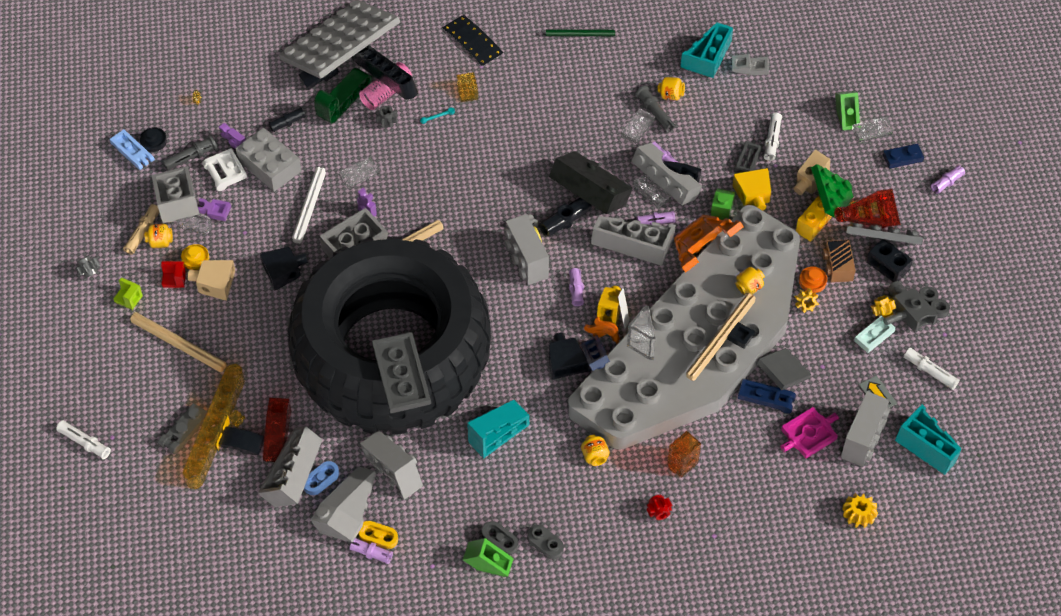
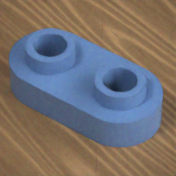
(319, 478)

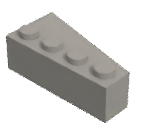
(633, 238)
(291, 469)

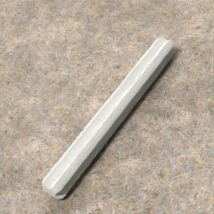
(308, 205)

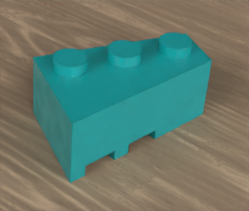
(709, 51)
(496, 427)
(928, 441)

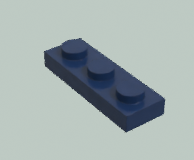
(595, 353)

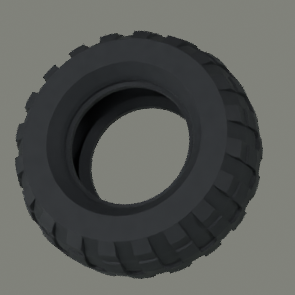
(379, 278)

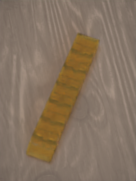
(207, 433)

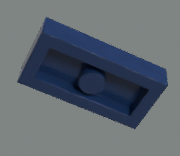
(903, 156)

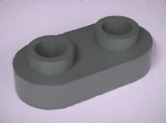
(501, 538)
(544, 541)

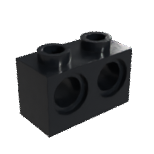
(888, 262)

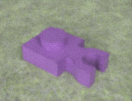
(232, 135)
(365, 201)
(216, 209)

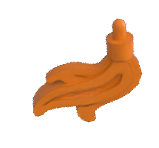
(602, 328)

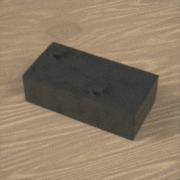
(590, 182)

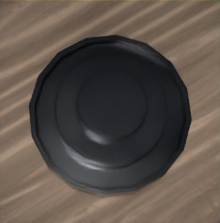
(153, 139)

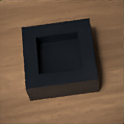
(741, 335)

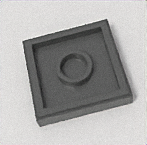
(783, 368)

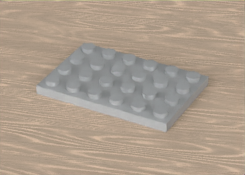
(339, 38)

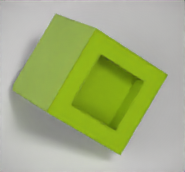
(129, 294)

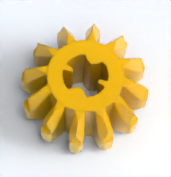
(860, 510)

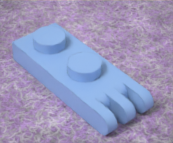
(131, 149)

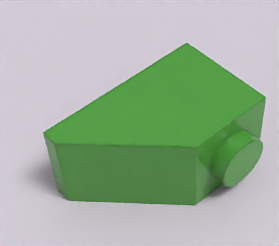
(847, 109)
(722, 203)
(487, 557)

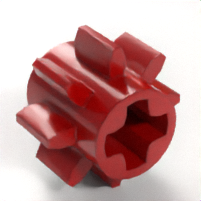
(659, 507)

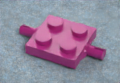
(809, 432)

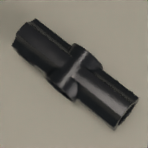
(564, 217)

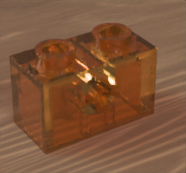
(683, 454)

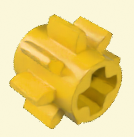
(805, 295)
(883, 306)

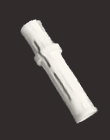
(770, 151)
(923, 363)
(89, 443)

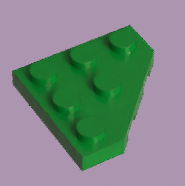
(832, 189)

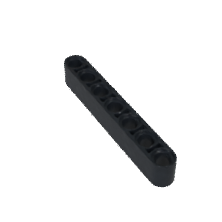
(386, 72)

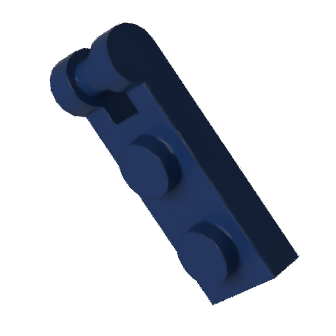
(766, 395)

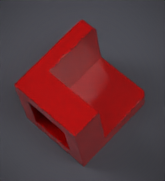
(173, 274)

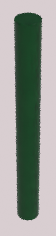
(579, 32)

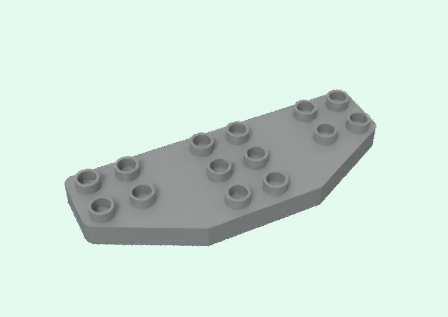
(646, 397)

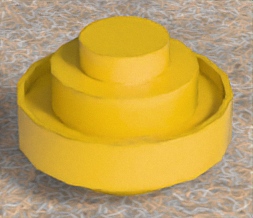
(194, 256)

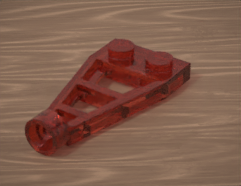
(886, 207)

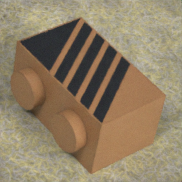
(839, 261)

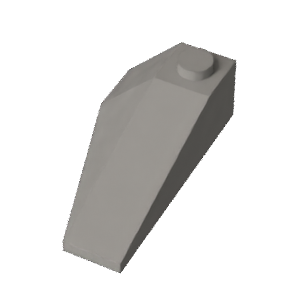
(343, 510)

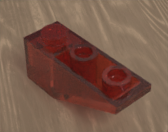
(276, 427)

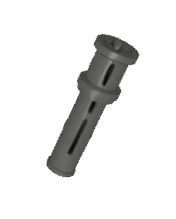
(651, 103)
(197, 149)

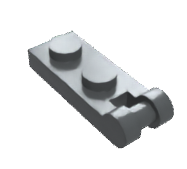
(183, 429)

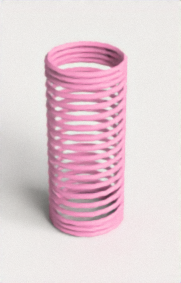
(374, 96)

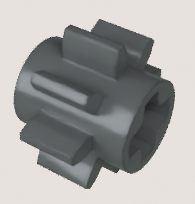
(386, 116)
(87, 266)

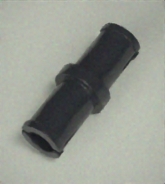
(287, 119)

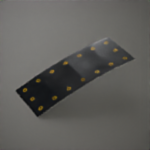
(473, 40)

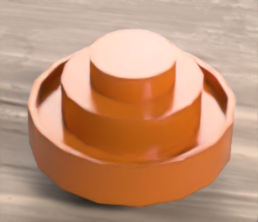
(813, 278)

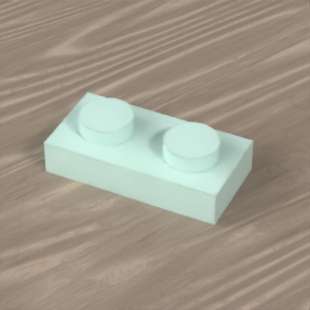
(874, 334)

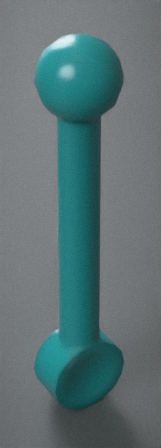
(451, 111)

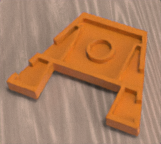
(698, 234)

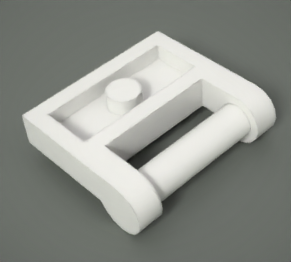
(230, 166)

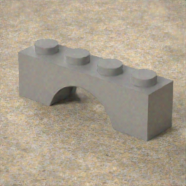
(679, 186)

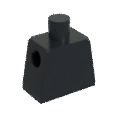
(282, 266)
(566, 357)

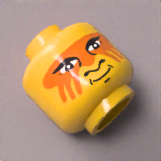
(671, 88)
(158, 236)
(749, 280)
(595, 450)

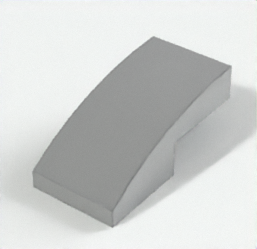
(750, 66)

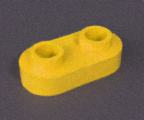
(379, 534)

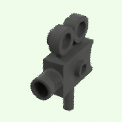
(916, 307)

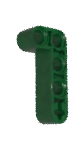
(333, 105)

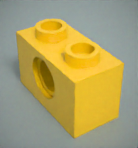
(812, 220)

